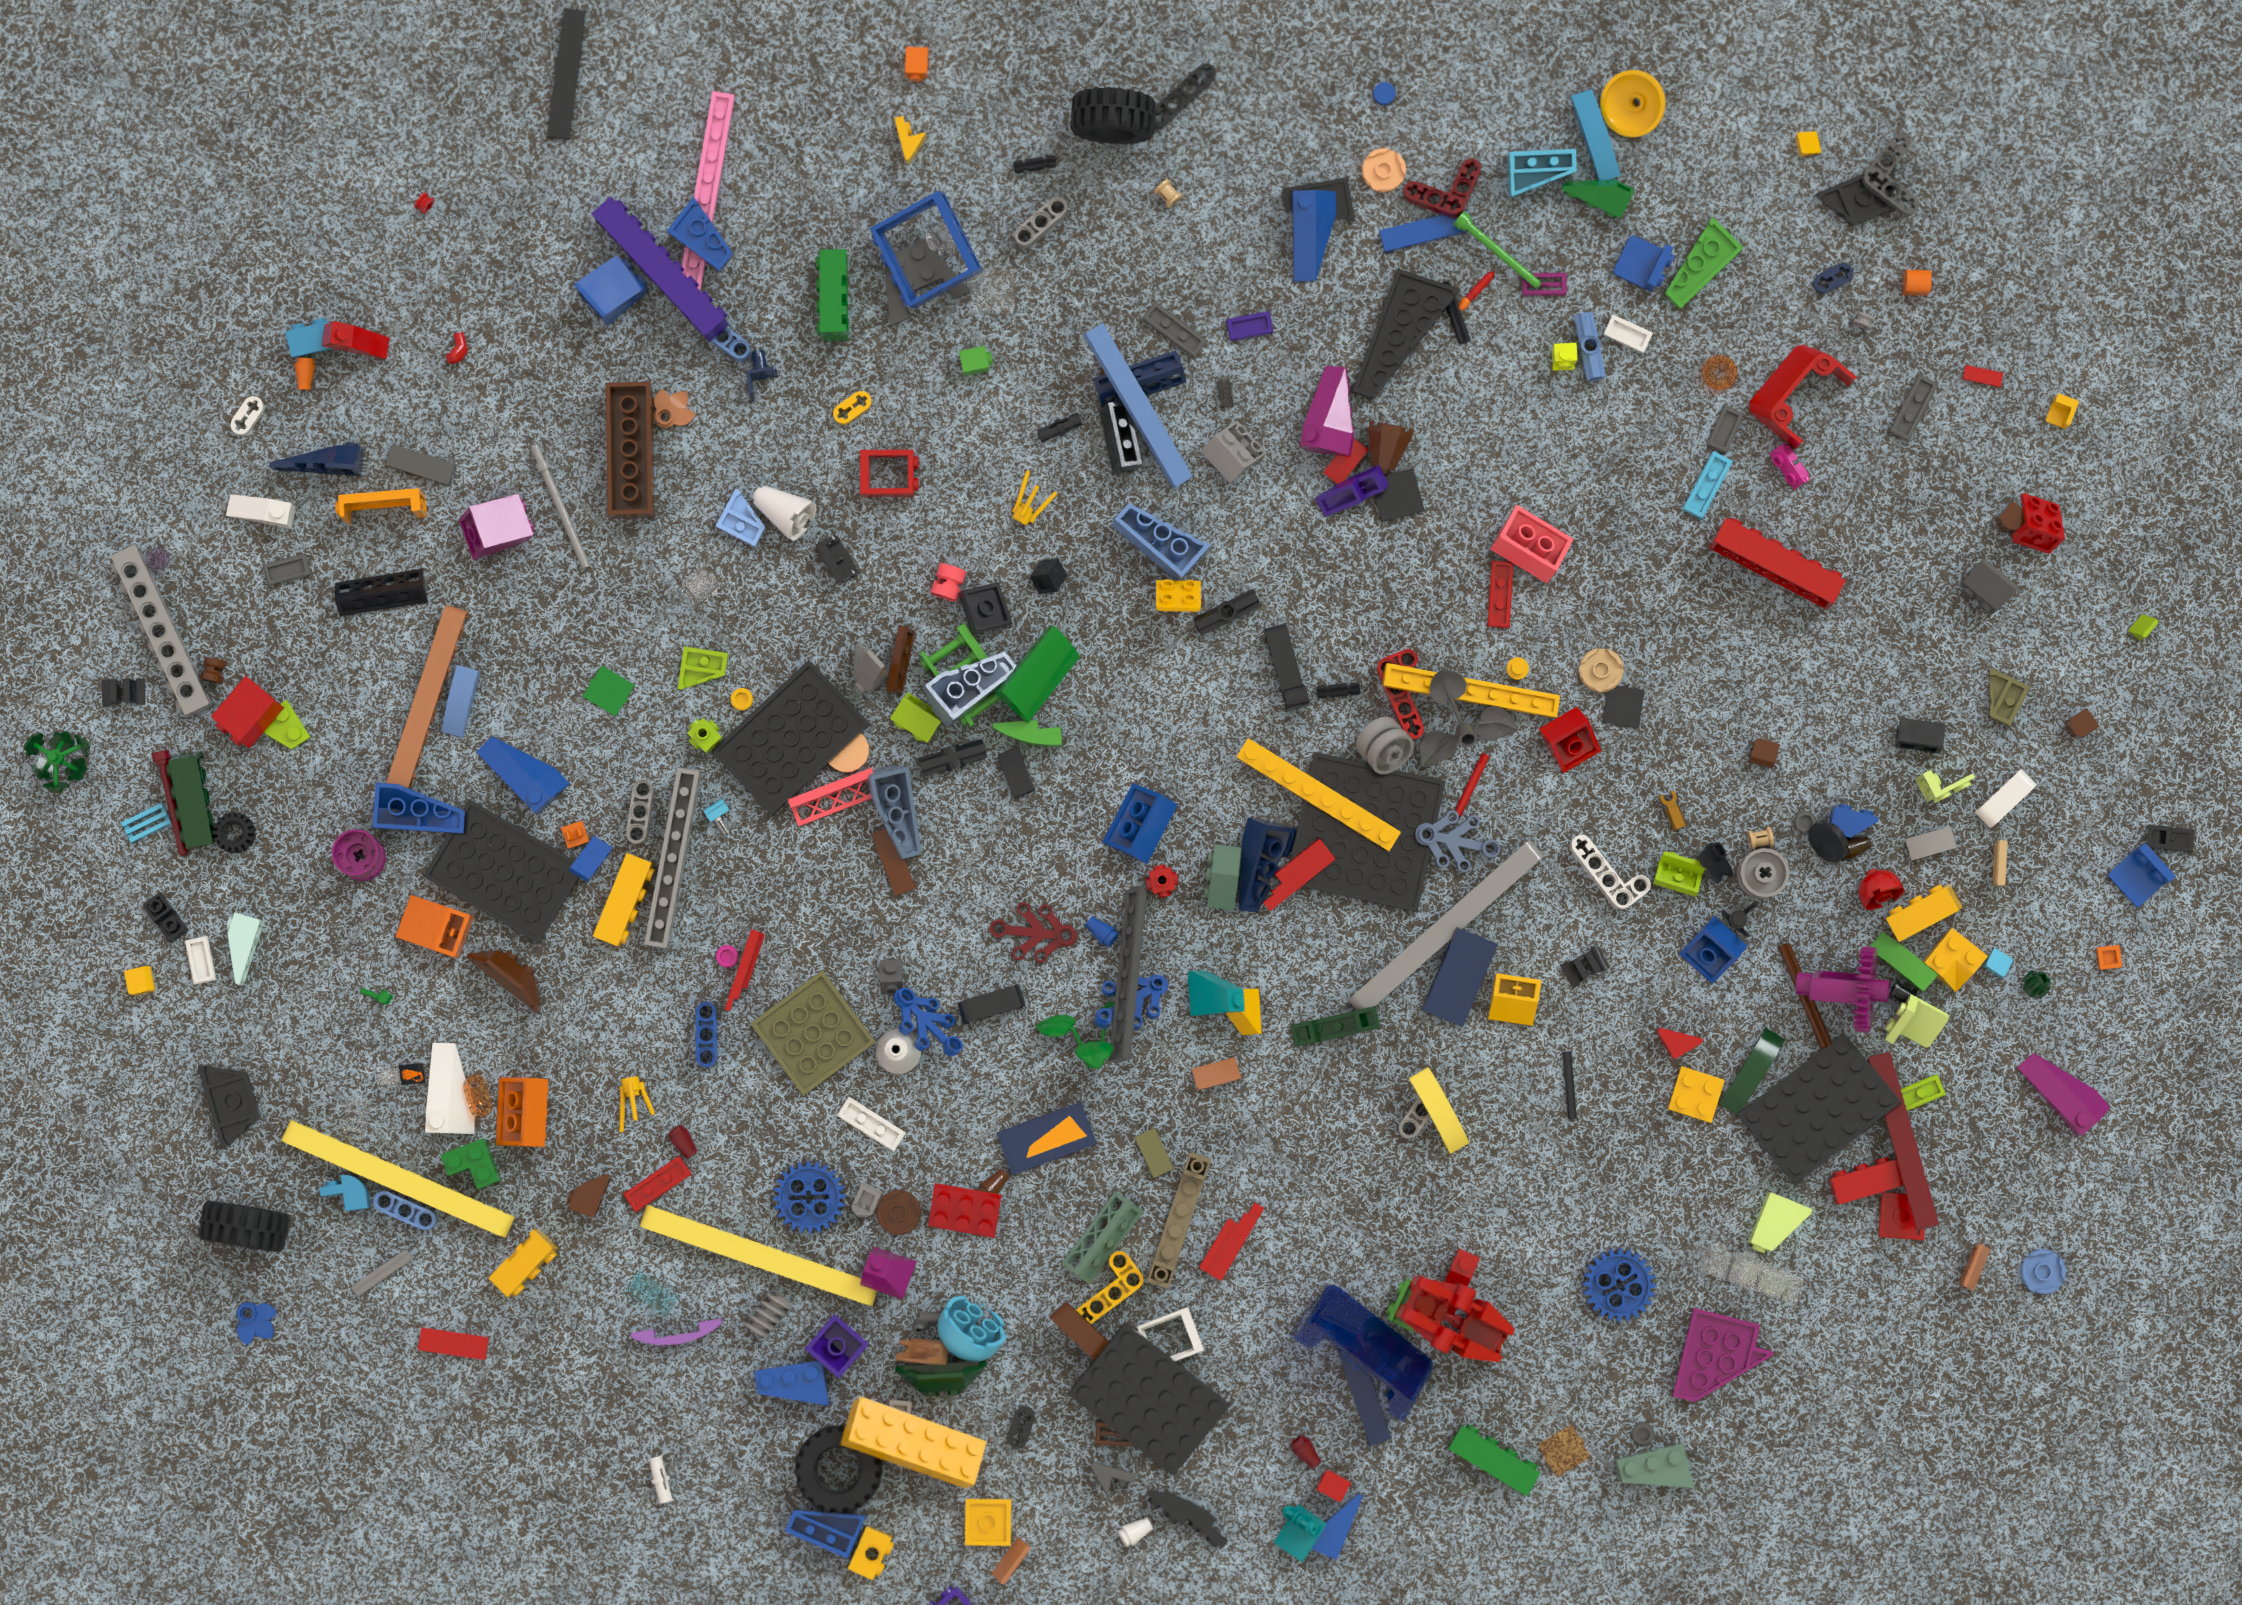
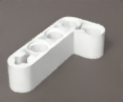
(1604, 870)

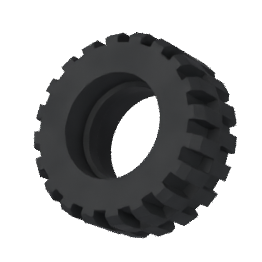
(1113, 115)
(243, 1226)
(816, 1491)

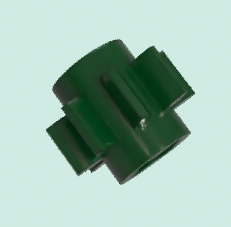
(2036, 984)

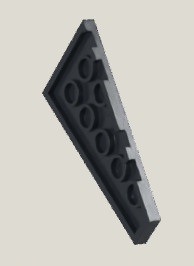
(1407, 316)

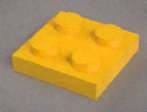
(1696, 1094)
(988, 1522)

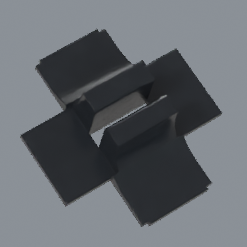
(132, 691)
(1575, 970)

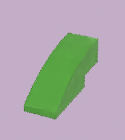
(1029, 733)
(1903, 962)

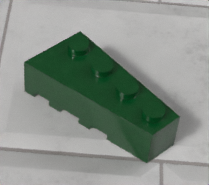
(191, 799)

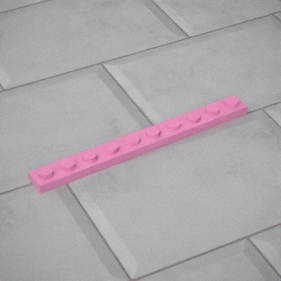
(710, 171)

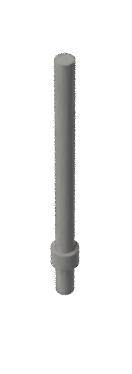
(544, 468)

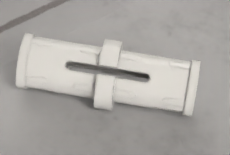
(660, 1479)

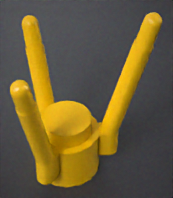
(1024, 512)
(631, 1087)

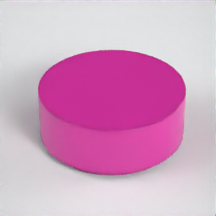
(727, 956)

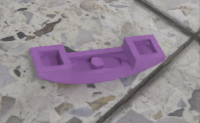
(649, 1336)

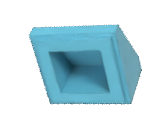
(1998, 963)

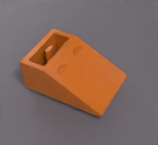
(434, 926)

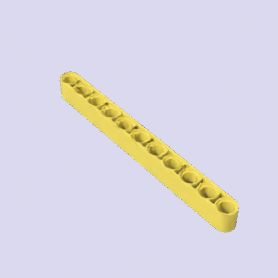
(398, 1178)
(757, 1254)

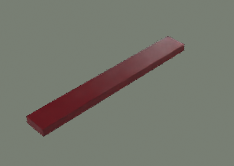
(1906, 1149)

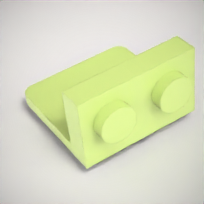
(1916, 1021)

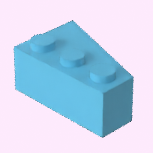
(1537, 168)

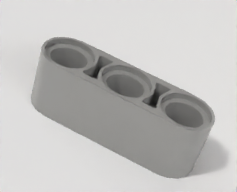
(1045, 213)
(636, 802)
(1413, 1118)

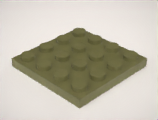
(813, 1033)

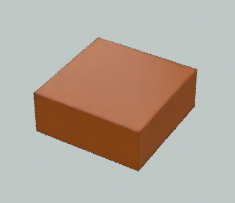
(2109, 957)

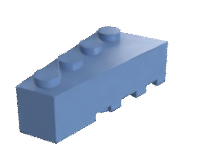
(1160, 541)

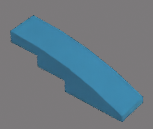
(1595, 135)

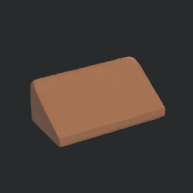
(1216, 1073)
(1974, 1266)
(1011, 1560)

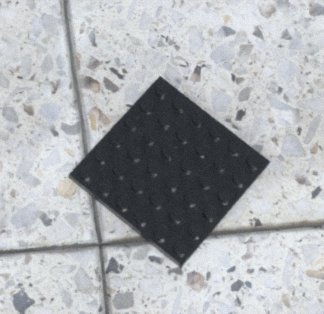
(1361, 866)

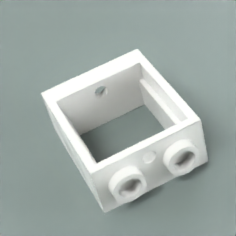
(1190, 1327)

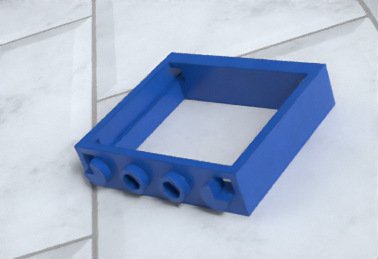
(889, 258)

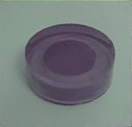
(158, 558)

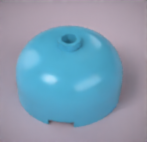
(961, 1335)

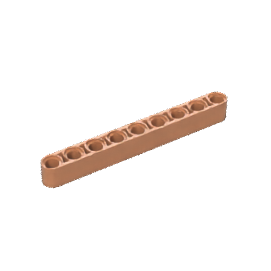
(426, 697)

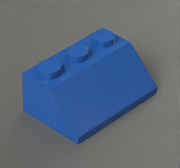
(1140, 823)

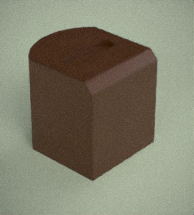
(2010, 518)
(2081, 724)
(1763, 753)

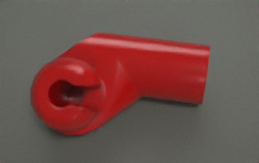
(459, 351)

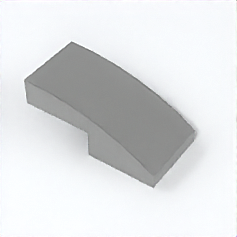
(1931, 843)

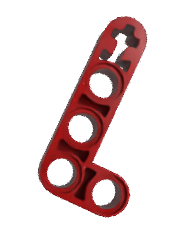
(1404, 697)

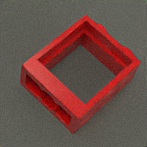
(913, 483)

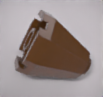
(1387, 444)

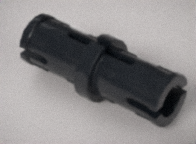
(1059, 427)

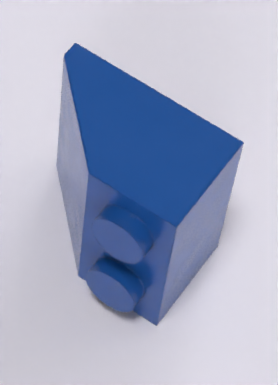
(1713, 949)

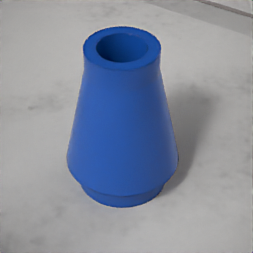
(1102, 932)

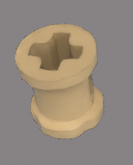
(1168, 193)
(1760, 838)

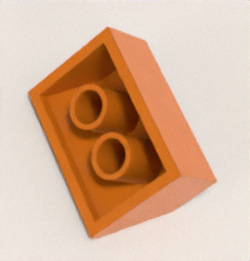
(522, 1112)

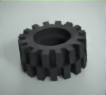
(222, 826)

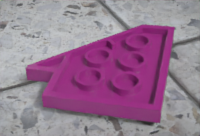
(1715, 1353)

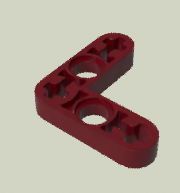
(1452, 197)

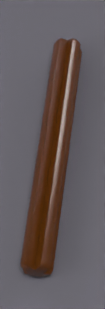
(1809, 1005)

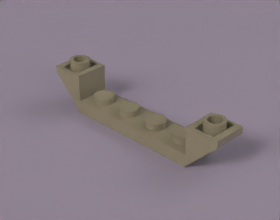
(1178, 1220)

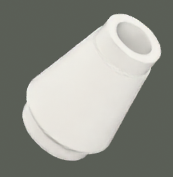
(1135, 1531)

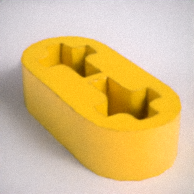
(849, 403)

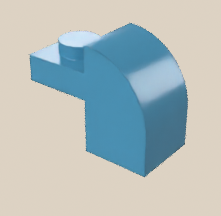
(354, 1192)

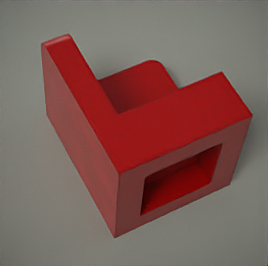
(1333, 1485)

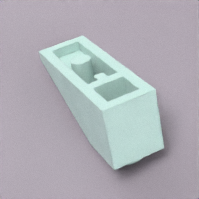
(243, 939)

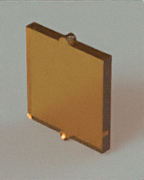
(1564, 1450)

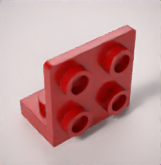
(2042, 525)

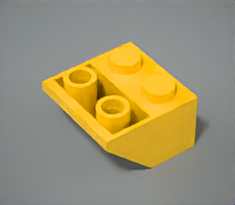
(1514, 999)

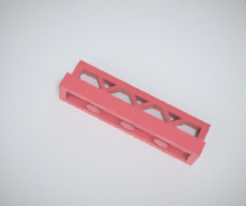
(826, 791)

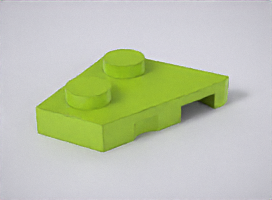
(701, 666)

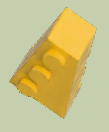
(1923, 911)
(524, 1263)

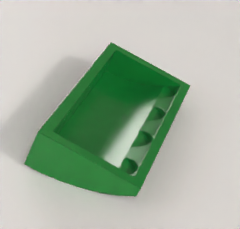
(1038, 673)

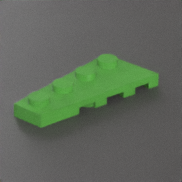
(1705, 261)

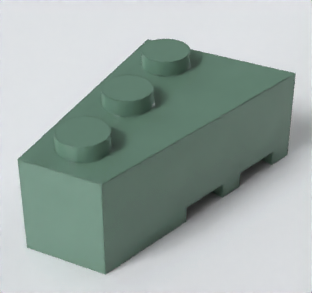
(1656, 1467)

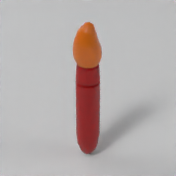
(1476, 290)

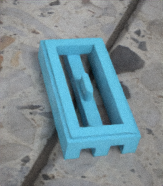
(129, 831)

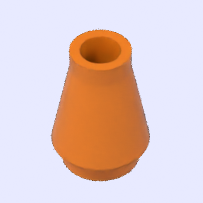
(304, 372)

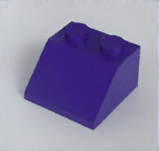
(837, 1346)

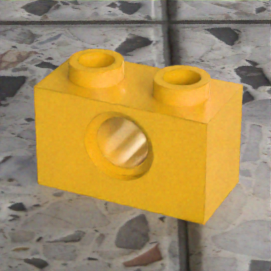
(861, 1563)

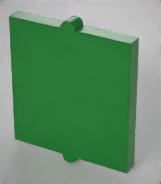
(608, 690)

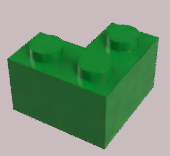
(475, 1157)

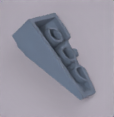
(960, 690)

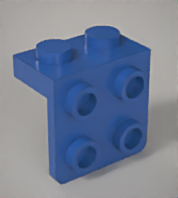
(1643, 263)

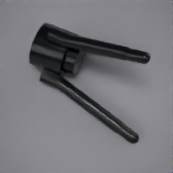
(1739, 918)

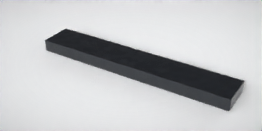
(566, 74)

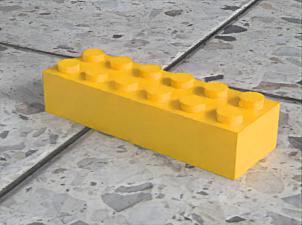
(913, 1442)

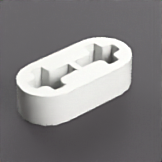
(251, 419)

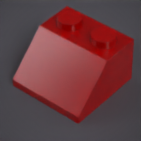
(1570, 739)

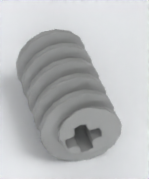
(769, 1314)

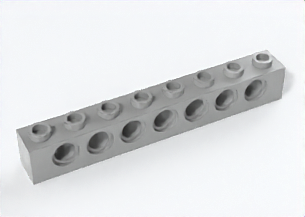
(121, 564)

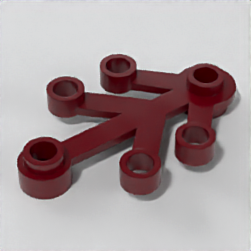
(1037, 933)

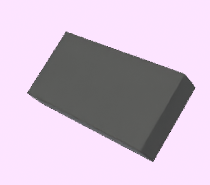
(1725, 429)
(287, 569)

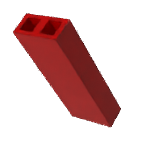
(1982, 376)

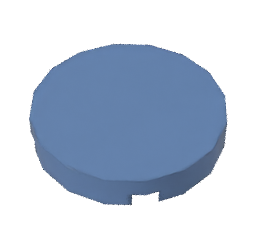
(2039, 1277)

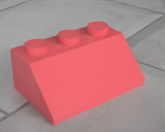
(1531, 544)

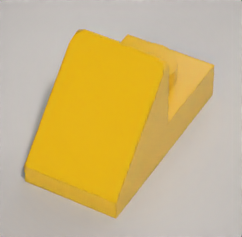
(910, 144)

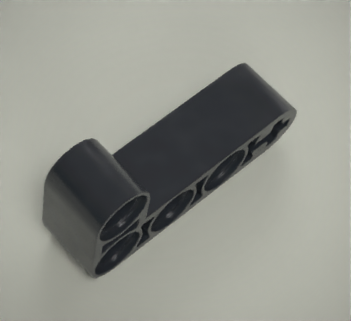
(1286, 667)

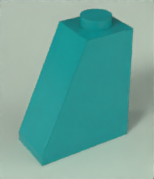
(1213, 995)

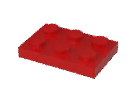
(964, 1210)

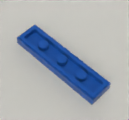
(1418, 232)

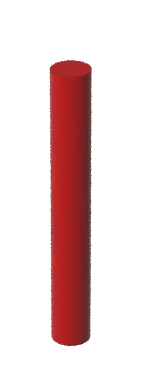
(1465, 797)

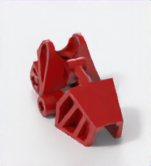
(1479, 1333)

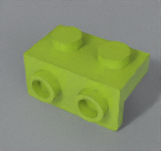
(1679, 873)

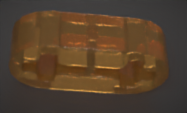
(482, 1094)

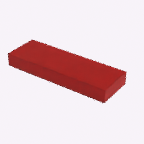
(1500, 594)
(657, 1184)
(453, 1343)

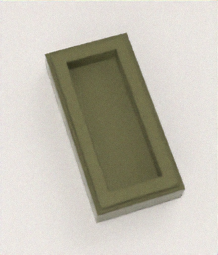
(1154, 1152)

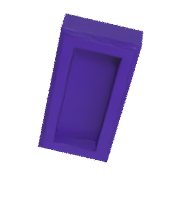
(1249, 326)

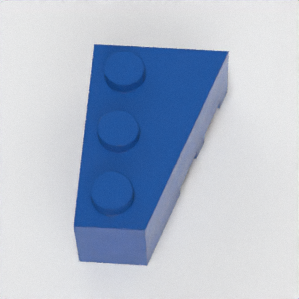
(794, 1382)
(827, 1530)

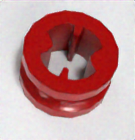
(424, 203)

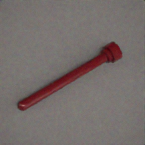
(161, 759)

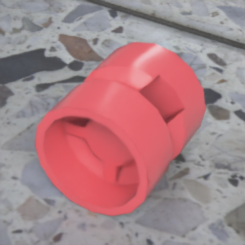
(948, 582)

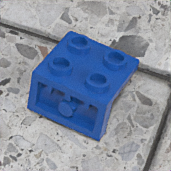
(2140, 874)

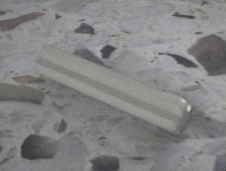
(382, 1272)

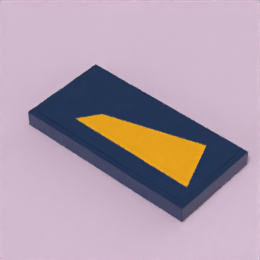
(1046, 1138)

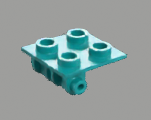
(1299, 1531)

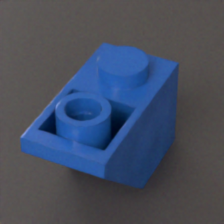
(1851, 821)

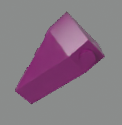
(1329, 418)
(2070, 1098)

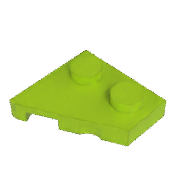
(288, 728)

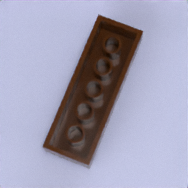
(630, 450)

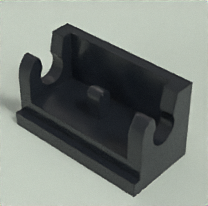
(837, 559)
(1920, 735)

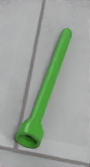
(1465, 223)

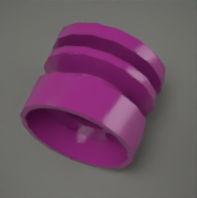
(357, 842)

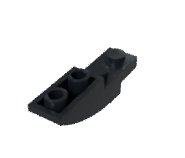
(1180, 1509)

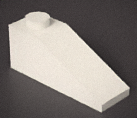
(261, 510)

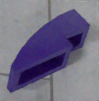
(1352, 491)

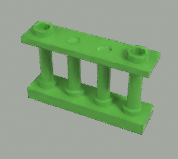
(977, 654)

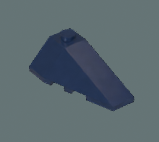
(1261, 851)

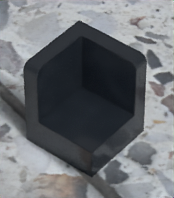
(1048, 576)

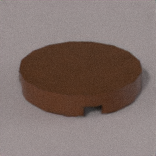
(906, 1213)

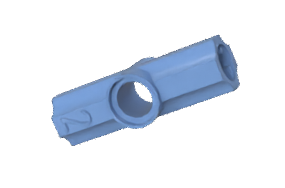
(1586, 333)

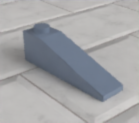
(895, 804)

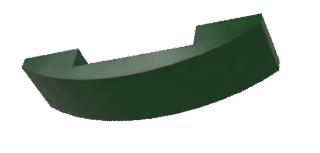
(1335, 1026)
(1752, 1071)

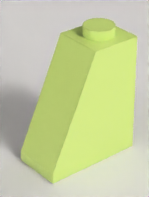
(1776, 1221)

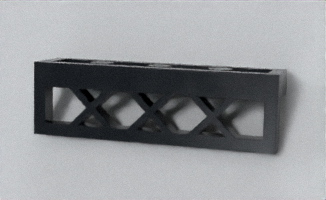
(380, 595)

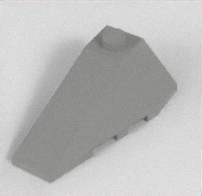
(868, 670)

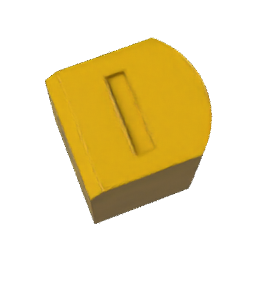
(139, 980)

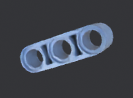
(733, 342)
(395, 1206)

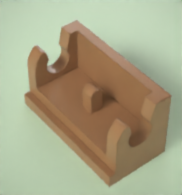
(923, 1351)

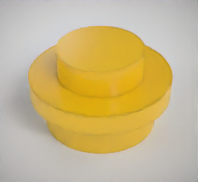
(1517, 668)

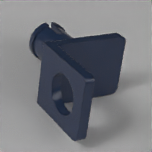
(760, 371)

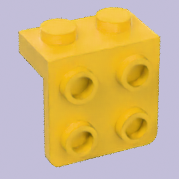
(1178, 595)

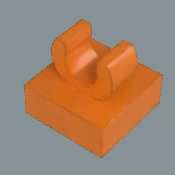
(575, 834)

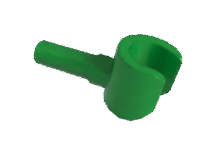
(384, 997)

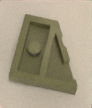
(2005, 697)

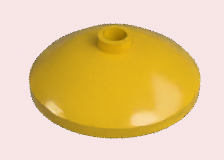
(1619, 107)

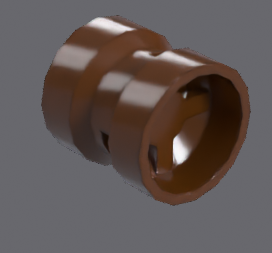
(213, 670)

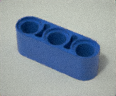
(712, 1044)

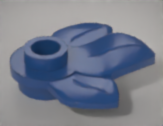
(258, 1324)

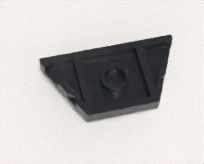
(1856, 202)
(230, 1102)

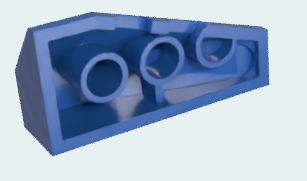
(527, 776)
(412, 811)

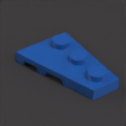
(700, 236)

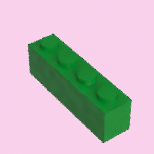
(1493, 1459)

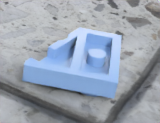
(741, 521)

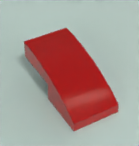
(1342, 465)

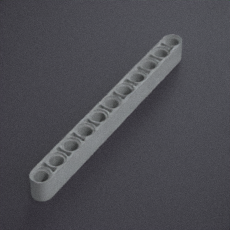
(1443, 929)

